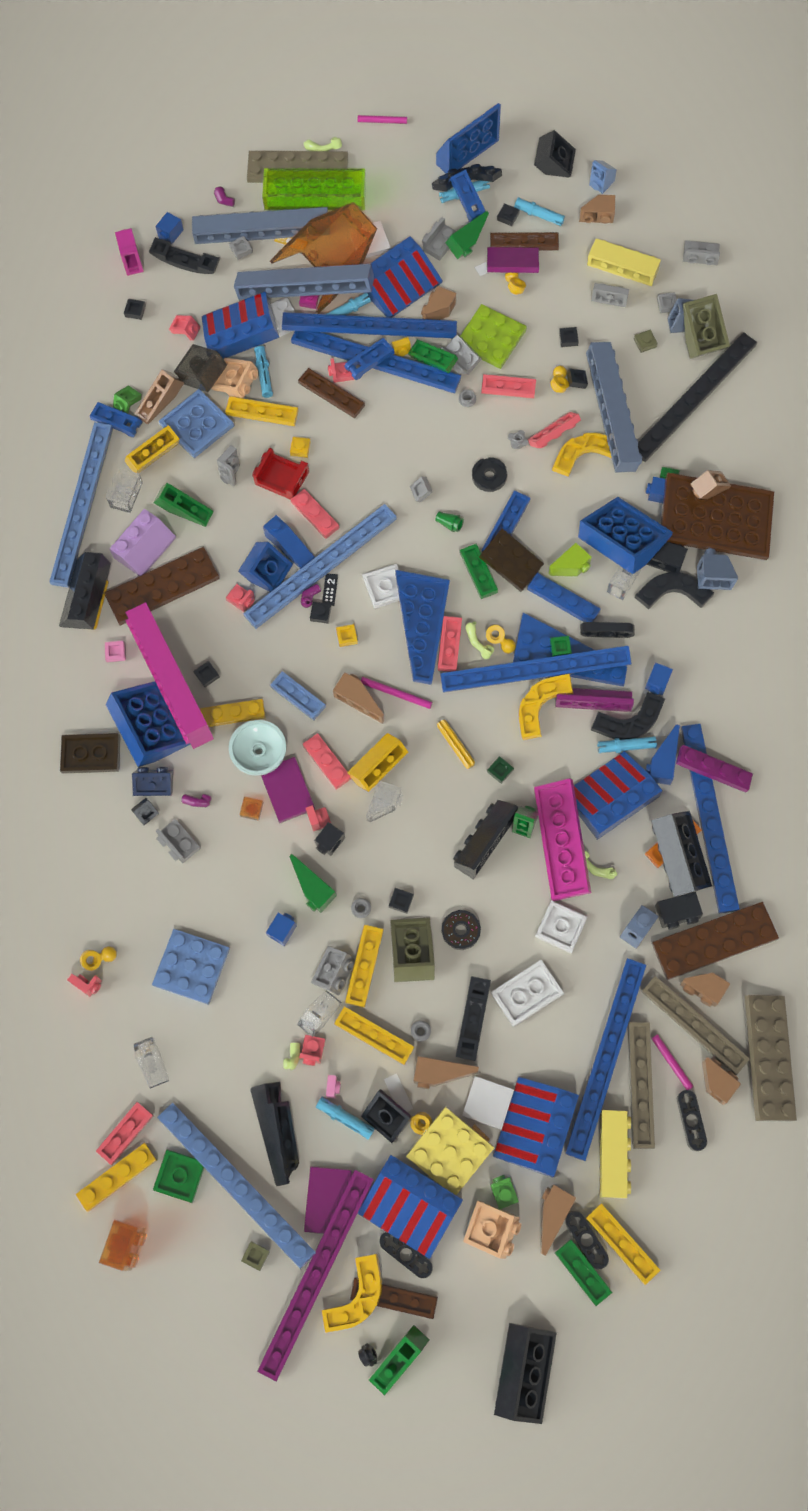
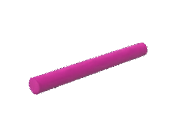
(397, 693)

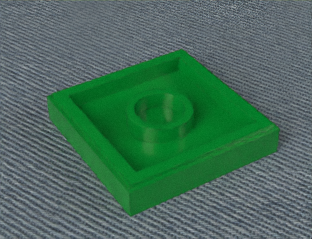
(179, 1176)

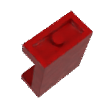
(280, 474)

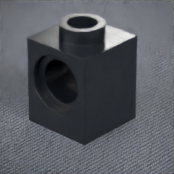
(329, 839)

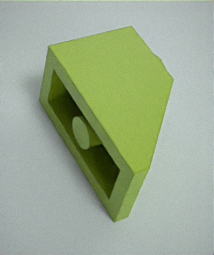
(571, 562)

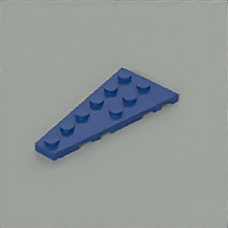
(422, 612)
(535, 644)

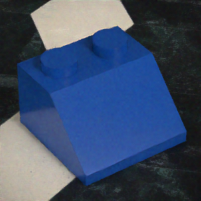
(265, 566)

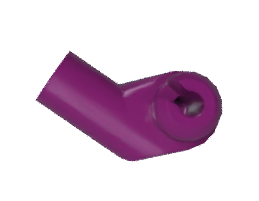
(222, 198)
(307, 595)
(196, 802)

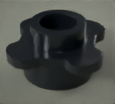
(367, 1355)

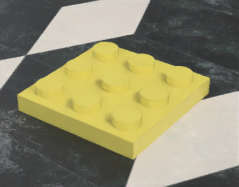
(450, 1151)

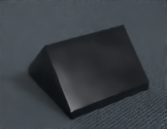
(386, 1116)

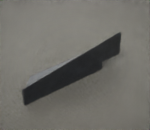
(276, 1130)

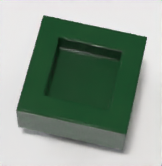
(500, 770)

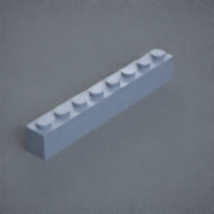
(252, 225)
(305, 281)
(613, 407)

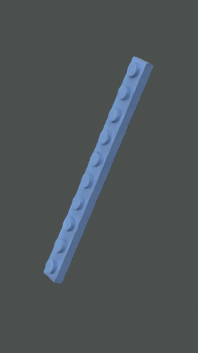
(81, 505)
(319, 566)
(237, 1186)

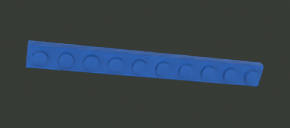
(369, 325)
(393, 365)
(535, 669)
(711, 827)
(605, 1060)

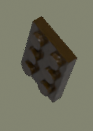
(511, 560)
(90, 753)

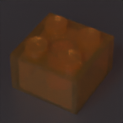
(123, 1245)

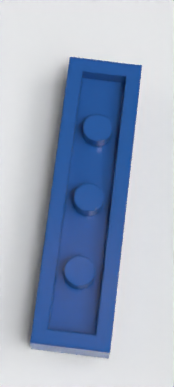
(510, 516)
(563, 598)

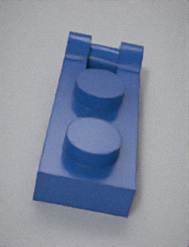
(467, 195)
(369, 358)
(118, 419)

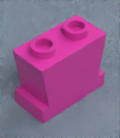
(129, 251)

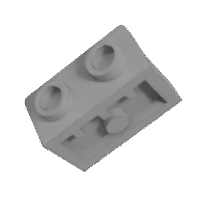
(435, 240)
(701, 252)
(610, 295)
(466, 355)
(228, 465)
(178, 840)
(333, 970)

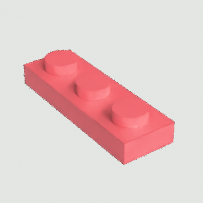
(508, 386)
(554, 430)
(315, 513)
(449, 644)
(326, 761)
(124, 1133)

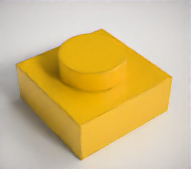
(401, 347)
(300, 447)
(346, 635)

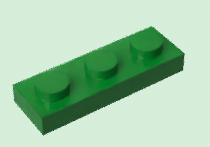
(433, 356)
(478, 571)
(583, 1272)

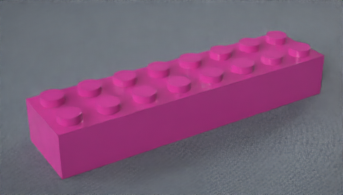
(168, 676)

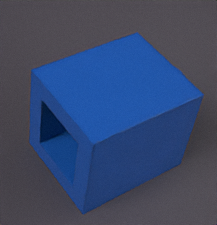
(169, 228)
(656, 490)
(658, 679)
(281, 928)

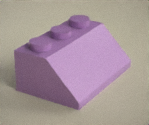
(142, 543)

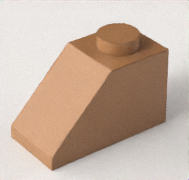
(710, 484)

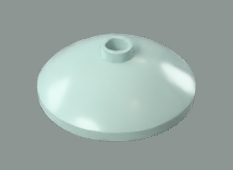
(252, 737)

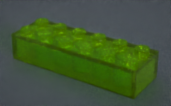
(313, 188)

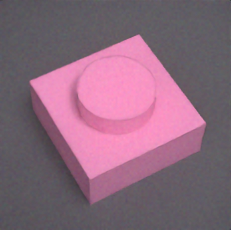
(115, 651)
(333, 1086)

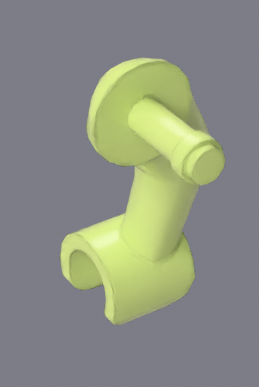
(311, 146)
(486, 651)
(608, 873)

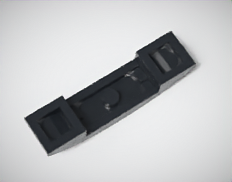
(182, 259)
(473, 1018)

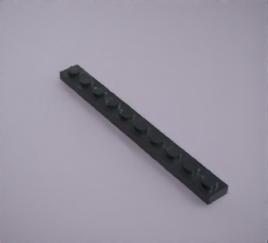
(695, 395)

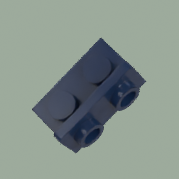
(152, 782)

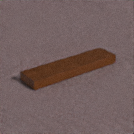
(544, 240)
(331, 393)
(403, 1300)

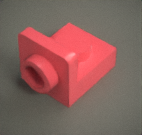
(185, 325)
(339, 372)
(241, 598)
(317, 818)
(82, 984)
(312, 1050)

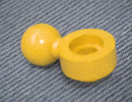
(515, 284)
(559, 382)
(507, 645)
(107, 954)
(417, 1126)

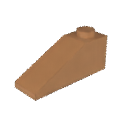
(159, 396)
(353, 693)
(437, 1072)
(554, 1211)

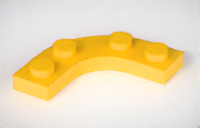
(578, 446)
(535, 698)
(365, 1301)

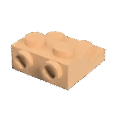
(236, 378)
(492, 1230)

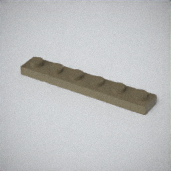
(695, 1025)
(641, 1085)

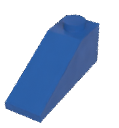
(287, 542)
(663, 762)

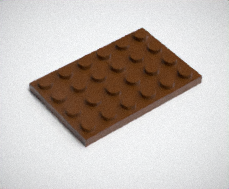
(729, 522)

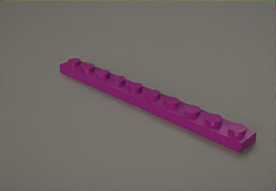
(315, 1276)

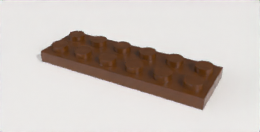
(163, 584)
(715, 940)

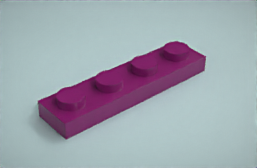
(714, 768)

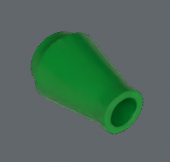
(450, 521)

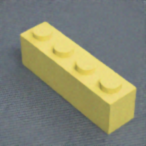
(623, 262)
(613, 1154)

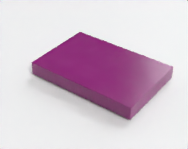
(512, 260)
(287, 790)
(323, 1196)

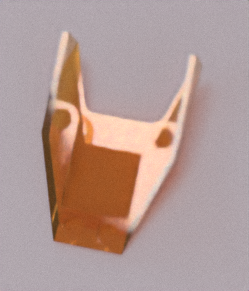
(332, 240)

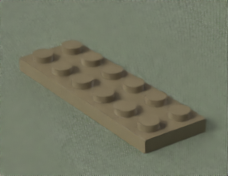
(293, 159)
(770, 1058)

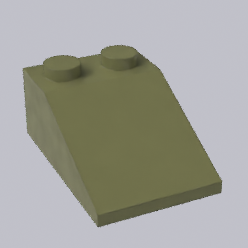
(704, 326)
(412, 950)

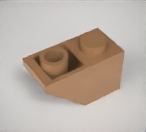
(599, 210)
(440, 304)
(707, 987)
(718, 1082)

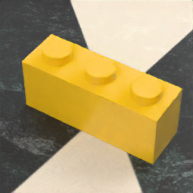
(152, 450)
(377, 762)

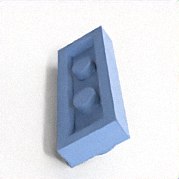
(298, 696)

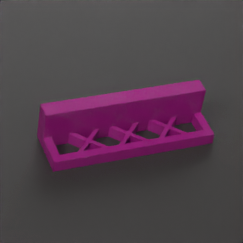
(596, 700)

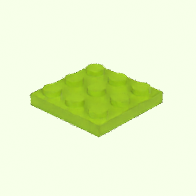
(493, 335)

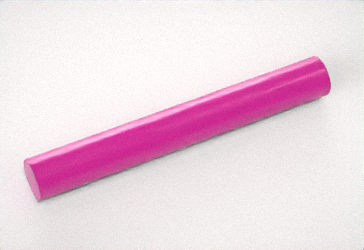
(382, 119)
(672, 1062)

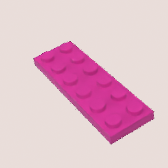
(562, 840)

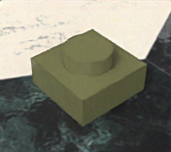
(645, 341)
(255, 1256)

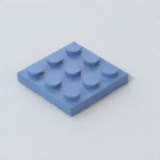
(197, 423)
(191, 966)

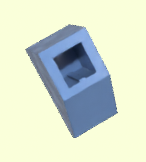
(602, 175)

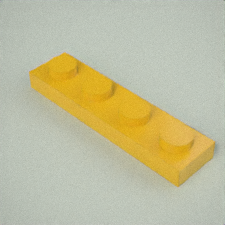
(262, 411)
(233, 712)
(364, 966)
(374, 1035)
(116, 1177)
(623, 1244)

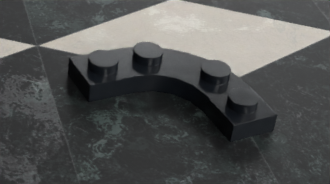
(475, 172)
(673, 582)
(631, 727)

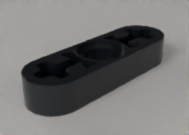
(607, 629)
(689, 1137)
(590, 1257)
(415, 1269)

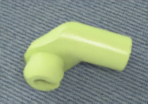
(294, 1059)

